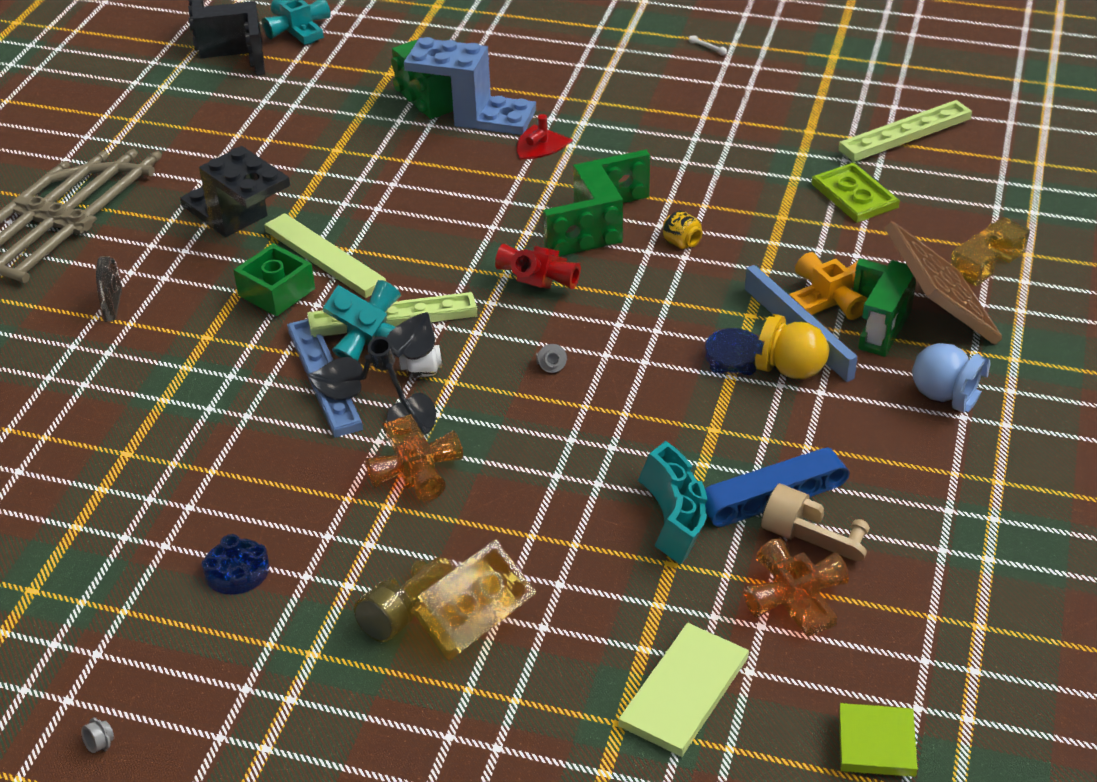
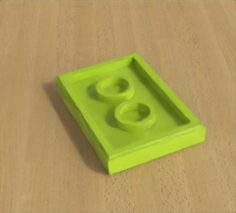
(855, 192)

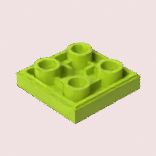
(877, 740)

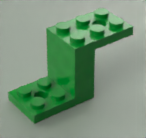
(597, 203)

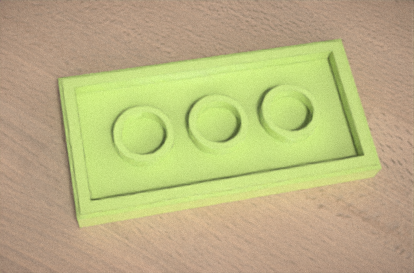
(683, 689)

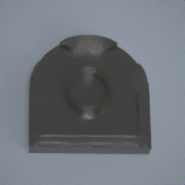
(108, 287)

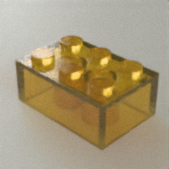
(472, 599)

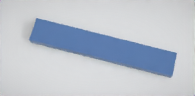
(777, 301)
(314, 355)

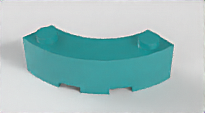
(680, 496)

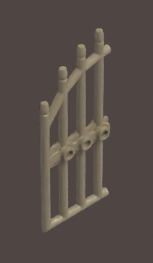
(64, 215)

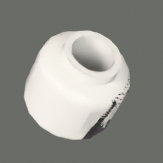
(423, 366)

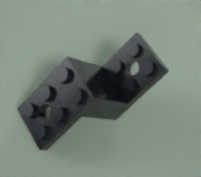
(227, 31)
(234, 191)

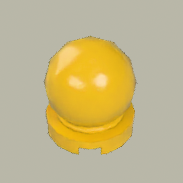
(795, 348)

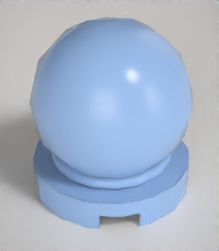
(947, 374)

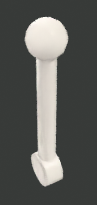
(694, 39)

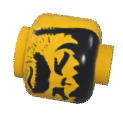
(682, 230)

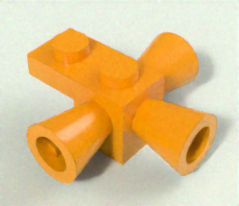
(829, 286)

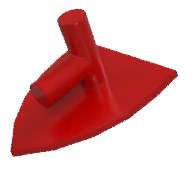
(540, 141)

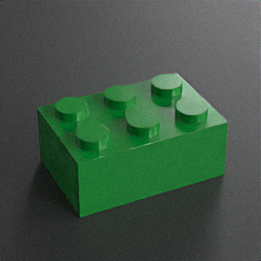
(426, 91)

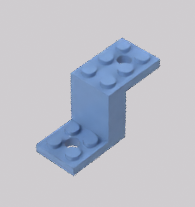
(470, 85)

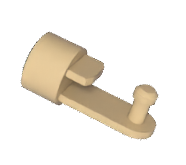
(785, 517)

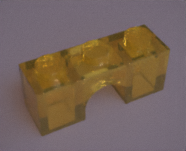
(978, 255)

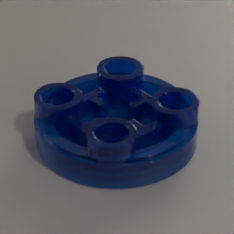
(733, 351)
(236, 565)

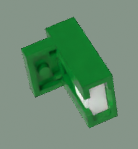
(888, 304)

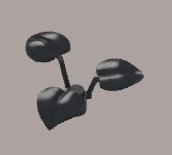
(411, 338)

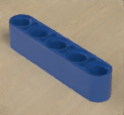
(749, 493)

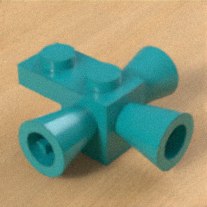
(297, 19)
(363, 318)

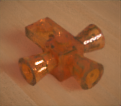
(414, 458)
(796, 586)

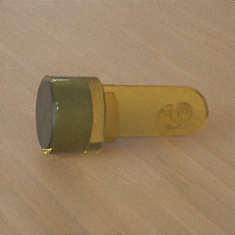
(385, 607)

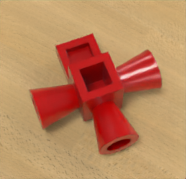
(538, 266)

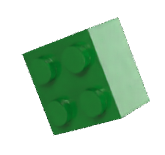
(274, 279)

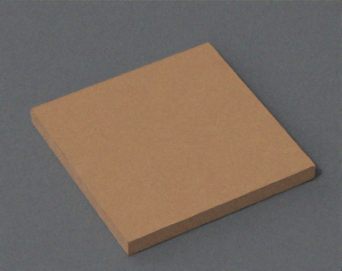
(943, 283)

